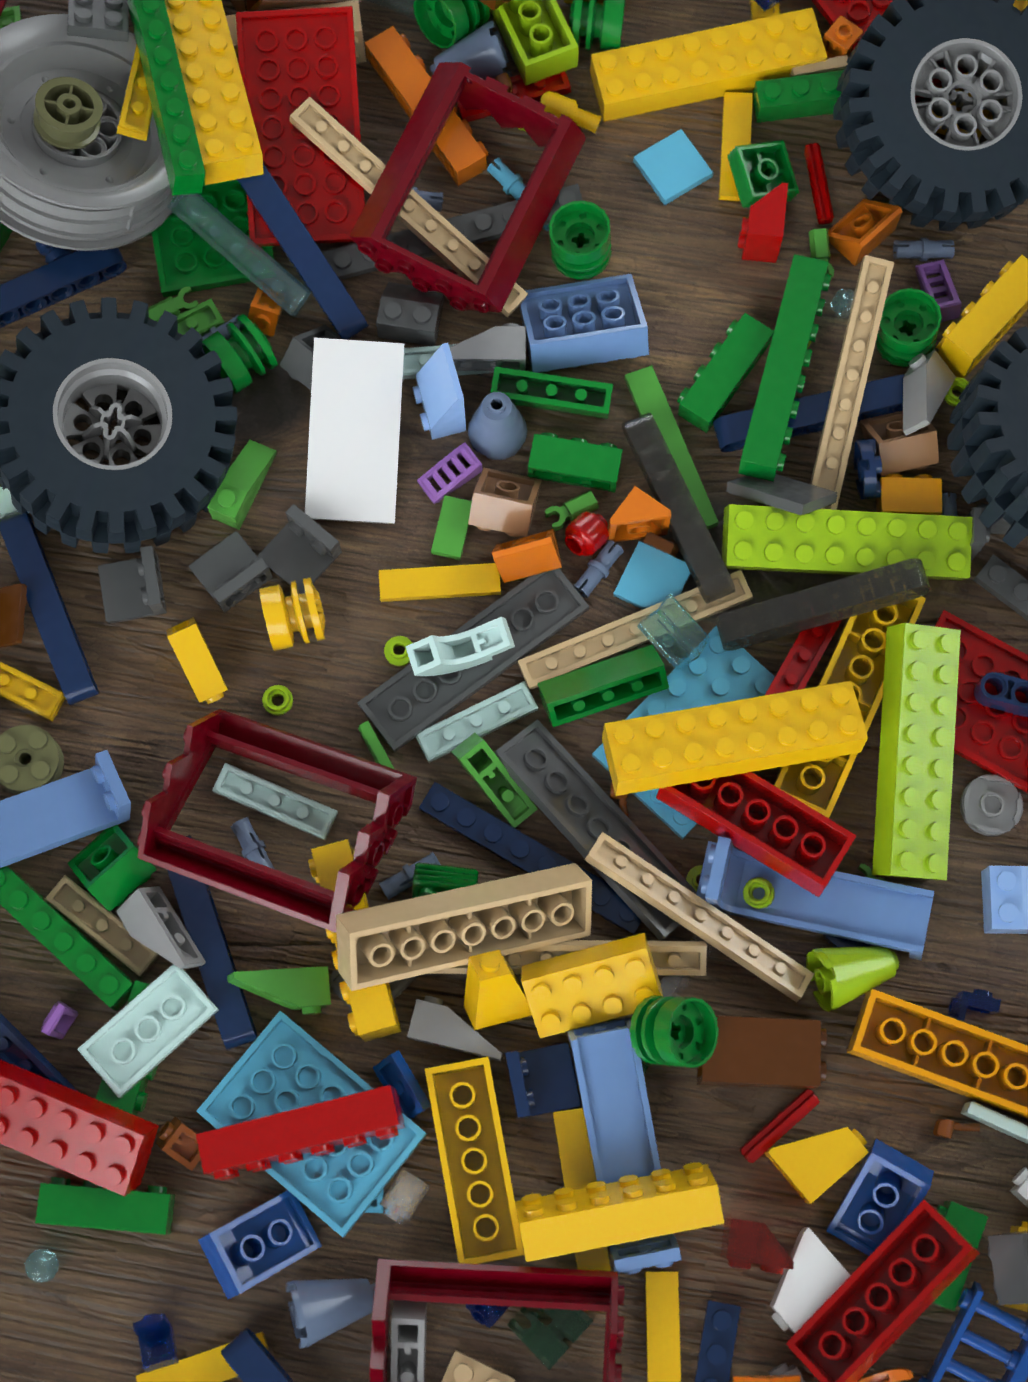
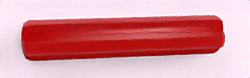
(819, 183)
(779, 1125)

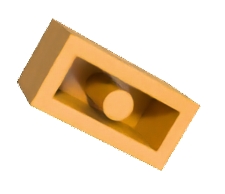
(910, 495)

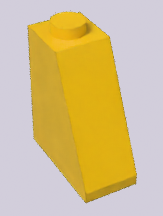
(197, 661)
(493, 991)
(818, 1161)

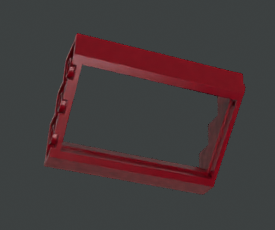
(562, 145)
(296, 755)
(498, 1287)

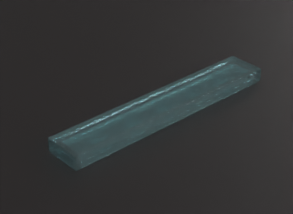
(241, 251)

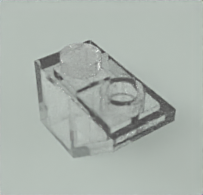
(404, 1197)

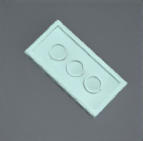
(147, 1030)

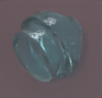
(842, 302)
(42, 1265)

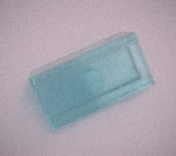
(674, 633)

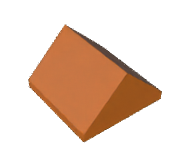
(864, 229)
(637, 516)
(527, 556)

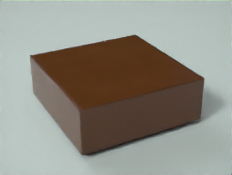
(661, 544)

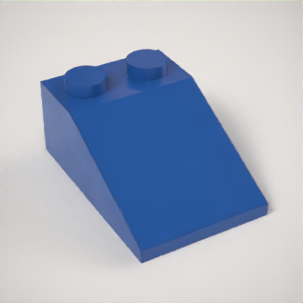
(879, 1197)
(259, 1243)

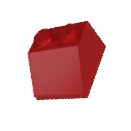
(764, 227)

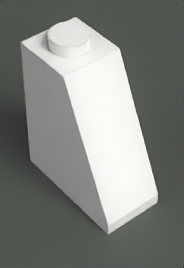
(808, 1284)

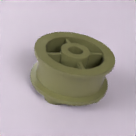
(67, 113)
(27, 743)

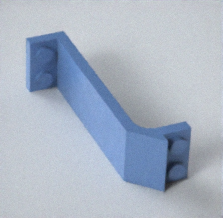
(62, 811)
(847, 908)
(619, 1126)

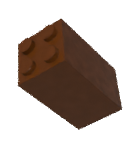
(766, 1054)

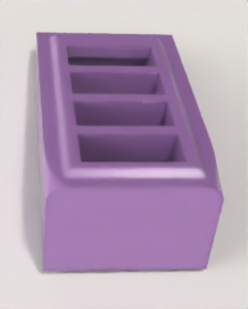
(949, 305)
(444, 465)
(59, 1020)

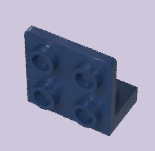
(542, 1080)

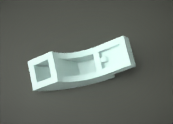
(460, 651)

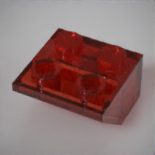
(754, 1243)

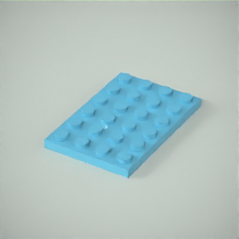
(708, 680)
(292, 1071)

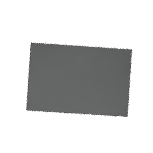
(783, 493)

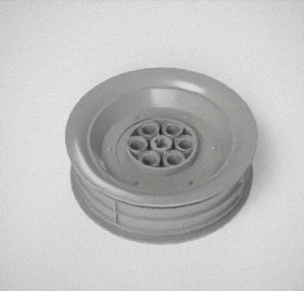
(84, 195)

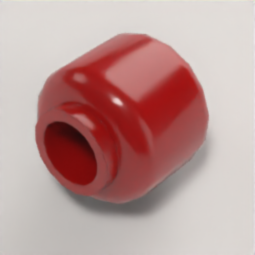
(586, 534)

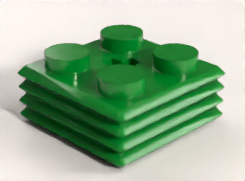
(760, 169)
(439, 878)

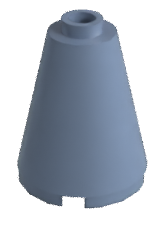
(480, 51)
(497, 427)
(327, 1306)

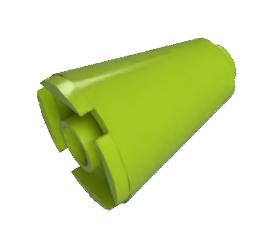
(849, 972)

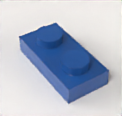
(396, 1072)

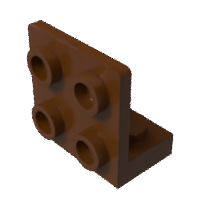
(12, 612)

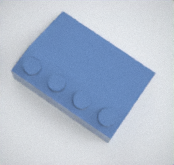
(584, 323)

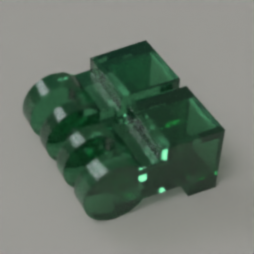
(549, 1342)

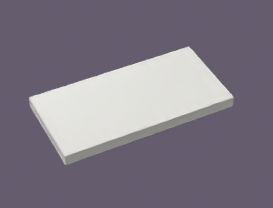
(354, 430)

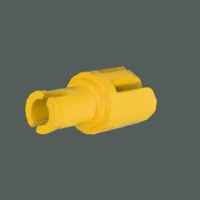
(559, 104)

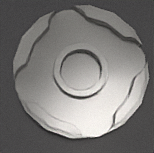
(991, 805)

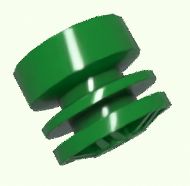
(449, 20)
(597, 20)
(579, 226)
(908, 326)
(241, 352)
(674, 1031)

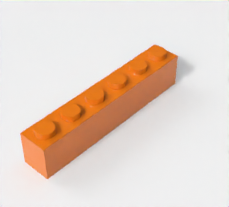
(407, 81)

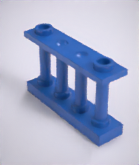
(1015, 1360)

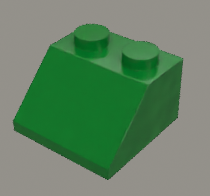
(111, 867)

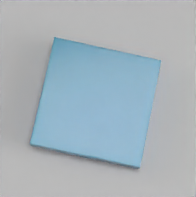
(672, 166)
(651, 577)

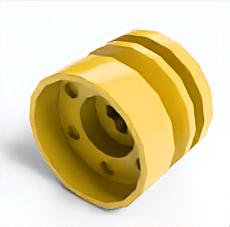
(292, 613)

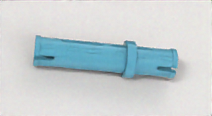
(511, 182)

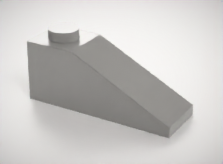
(497, 347)
(924, 390)
(156, 925)
(443, 1028)
(408, 1341)

